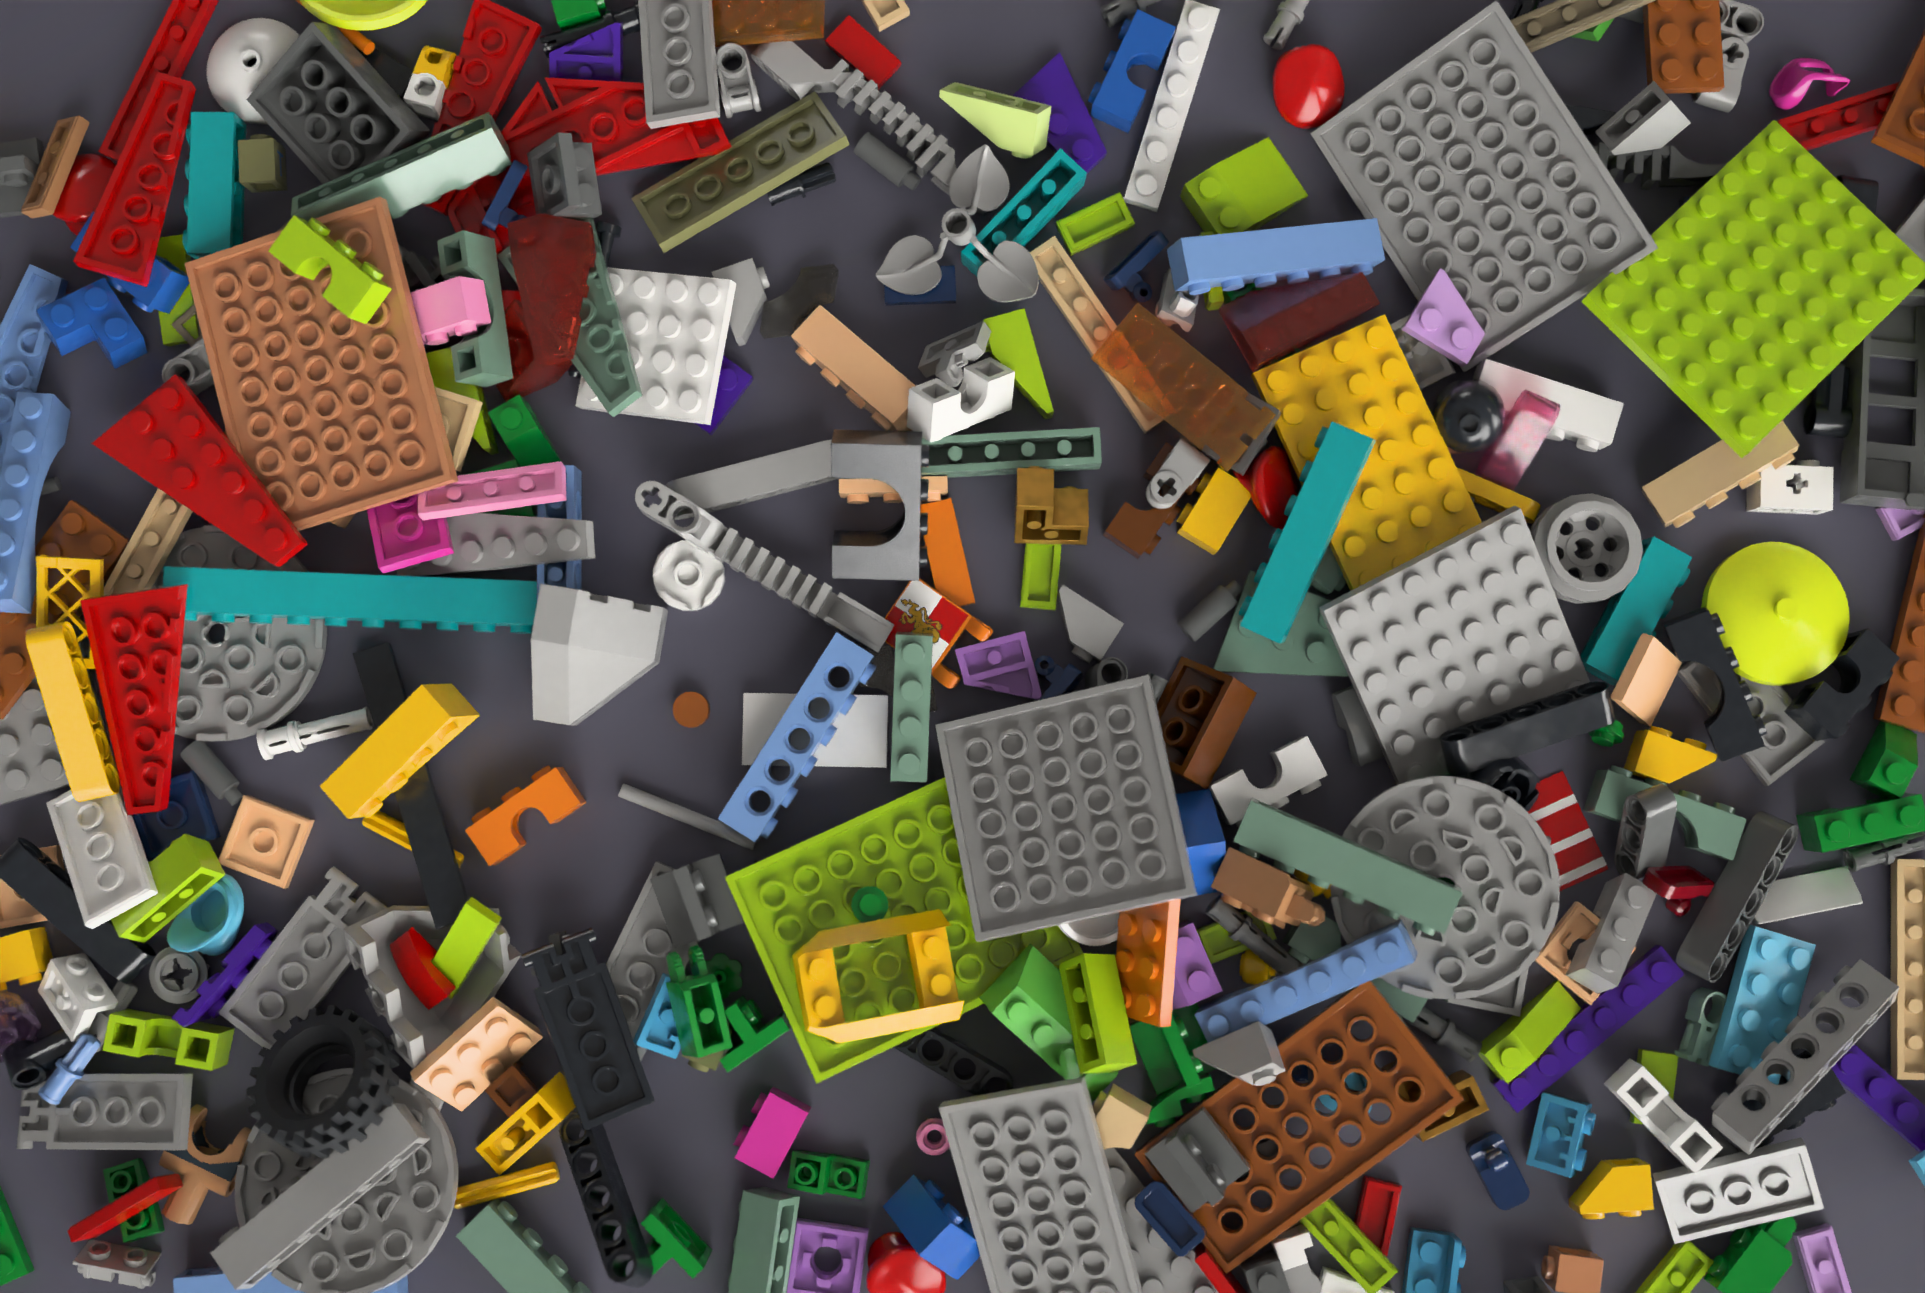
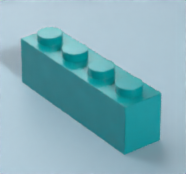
(214, 190)
(1030, 208)
(1635, 610)

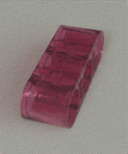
(1519, 441)

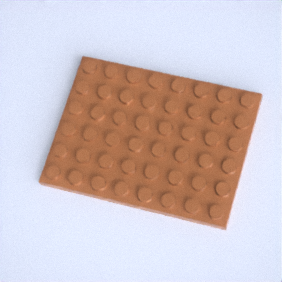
(315, 400)

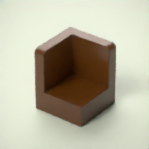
(511, 1089)

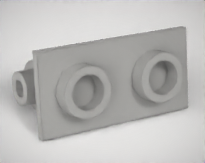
(104, 1259)

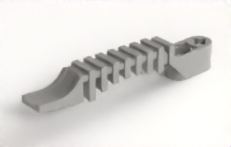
(802, 75)
(757, 564)

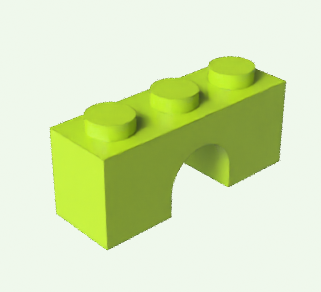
(354, 286)
(147, 1033)

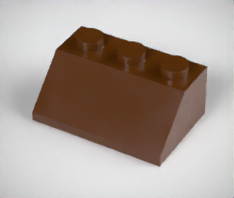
(1200, 718)

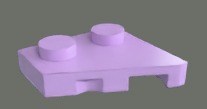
(1445, 321)

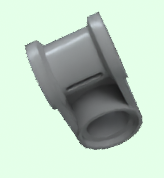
(1735, 57)
(737, 86)
(194, 360)
(1178, 471)

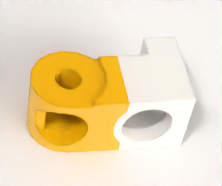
(429, 82)

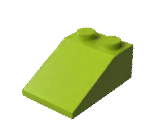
(1243, 190)

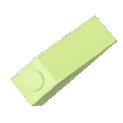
(1002, 118)

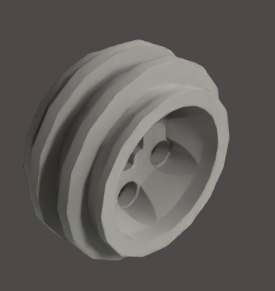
(1558, 549)

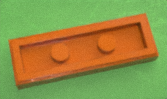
(947, 553)

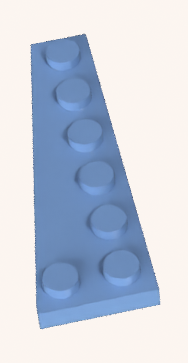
(24, 342)

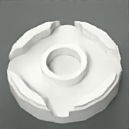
(688, 585)

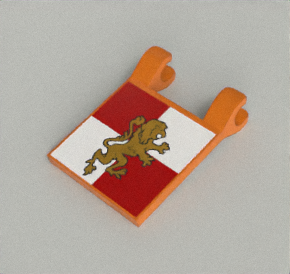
(928, 611)

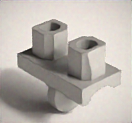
(1175, 306)

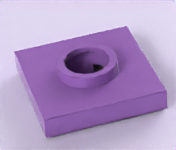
(808, 1238)

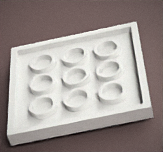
(675, 340)

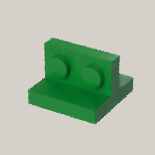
(746, 1021)
(1169, 1051)
(674, 1239)

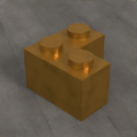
(1048, 512)
(1469, 1108)

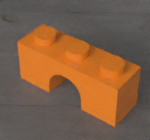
(497, 831)

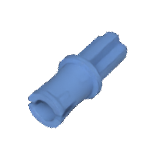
(69, 1068)

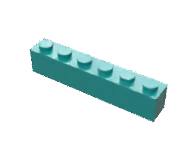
(1307, 532)

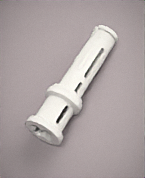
(297, 735)

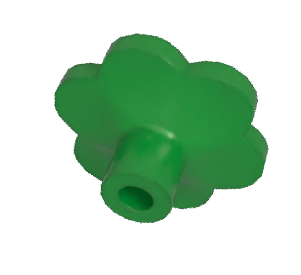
(730, 973)

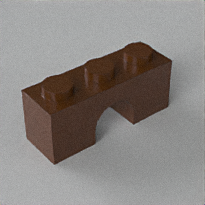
(1137, 529)

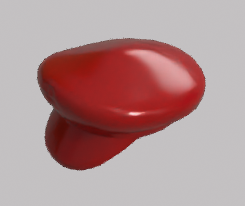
(1308, 86)
(83, 190)
(1271, 484)
(899, 1269)

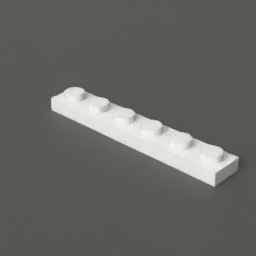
(1171, 105)

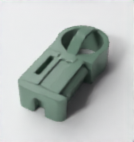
(1701, 1031)

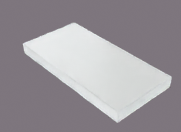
(856, 743)
(101, 855)

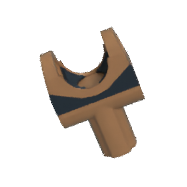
(201, 1169)

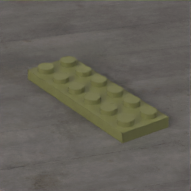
(747, 170)

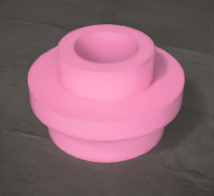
(925, 1144)

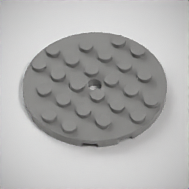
(257, 669)
(1488, 851)
(382, 1231)

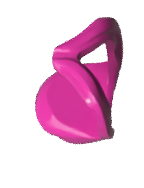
(1793, 81)

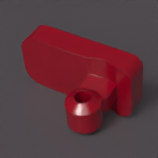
(1678, 886)

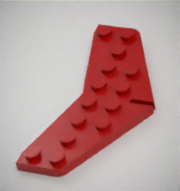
(596, 113)

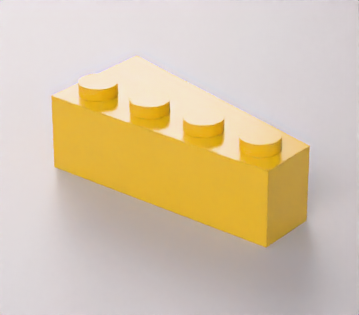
(398, 748)

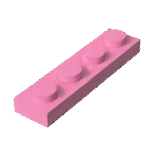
(495, 491)

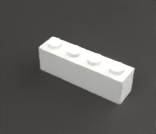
(1582, 414)

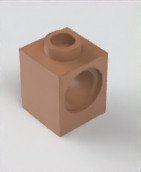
(1572, 1270)

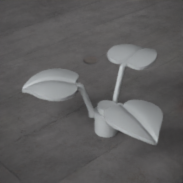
(1006, 274)

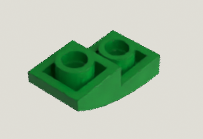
(1167, 1104)
(828, 1173)
(123, 1179)

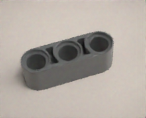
(1645, 831)

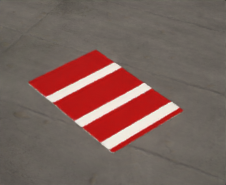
(1570, 834)

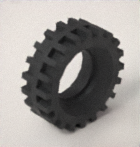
(295, 1059)

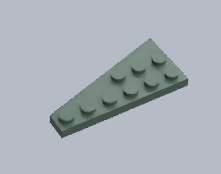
(602, 345)
(1305, 652)

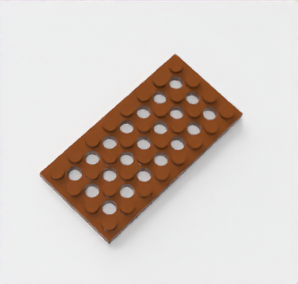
(1347, 1160)

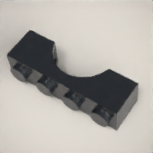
(1731, 725)

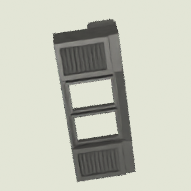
(1886, 472)

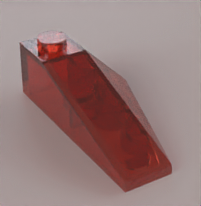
(552, 273)
(1288, 316)

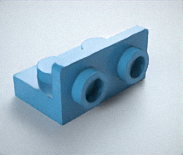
(658, 1025)
(1560, 1135)
(1433, 1262)

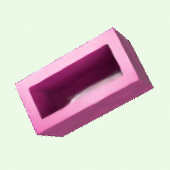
(772, 1131)

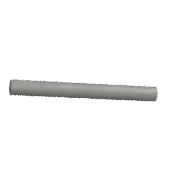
(684, 815)

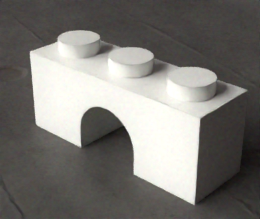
(942, 410)
(1296, 768)
(1662, 1116)

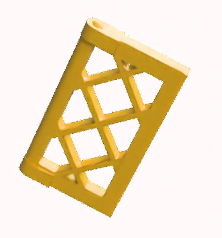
(44, 592)

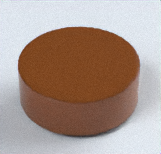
(691, 709)

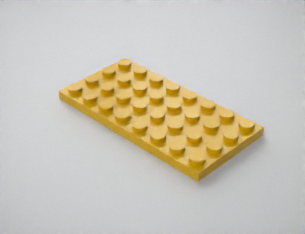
(1410, 485)

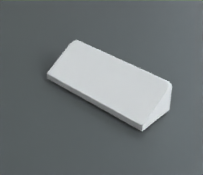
(1808, 895)

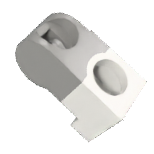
(1290, 1250)

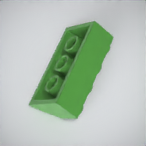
(1034, 1007)

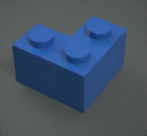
(90, 316)
(1202, 836)
(933, 1227)

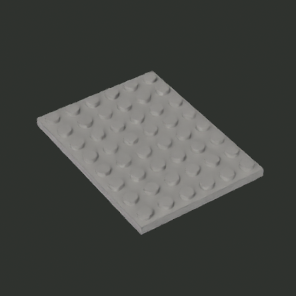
(1486, 179)

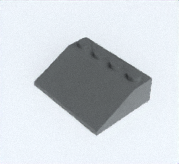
(334, 105)

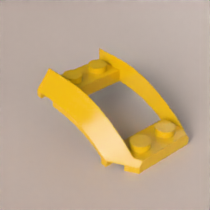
(931, 971)

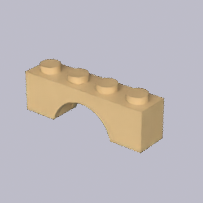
(1120, 1117)

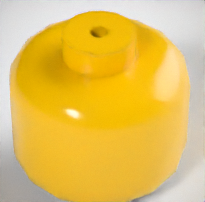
(1253, 969)

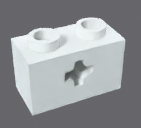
(1810, 492)

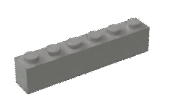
(317, 1198)

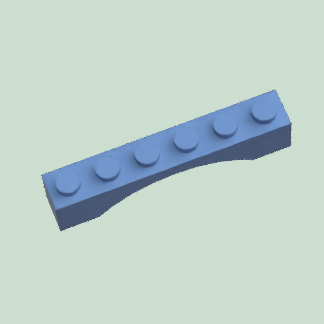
(33, 441)
(1309, 984)

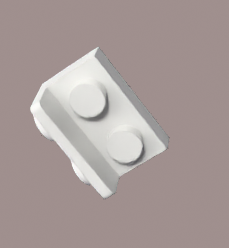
(75, 993)

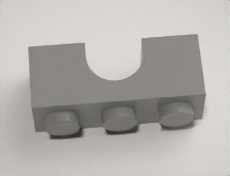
(1606, 953)

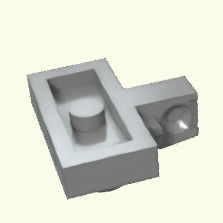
(951, 353)

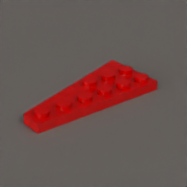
(190, 458)
(137, 667)

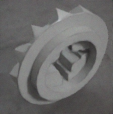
(172, 989)

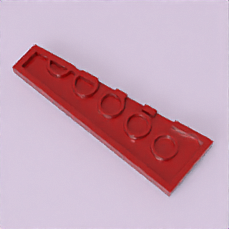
(485, 70)
(135, 201)

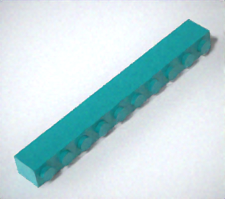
(356, 598)

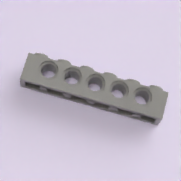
(1750, 1128)

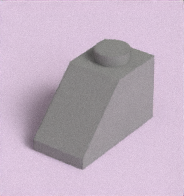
(1643, 123)
(748, 296)
(1087, 625)
(1245, 1054)

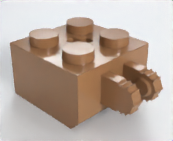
(1266, 891)

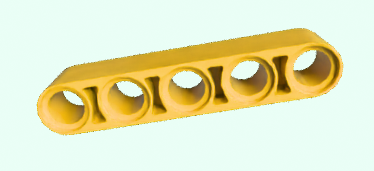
(73, 711)

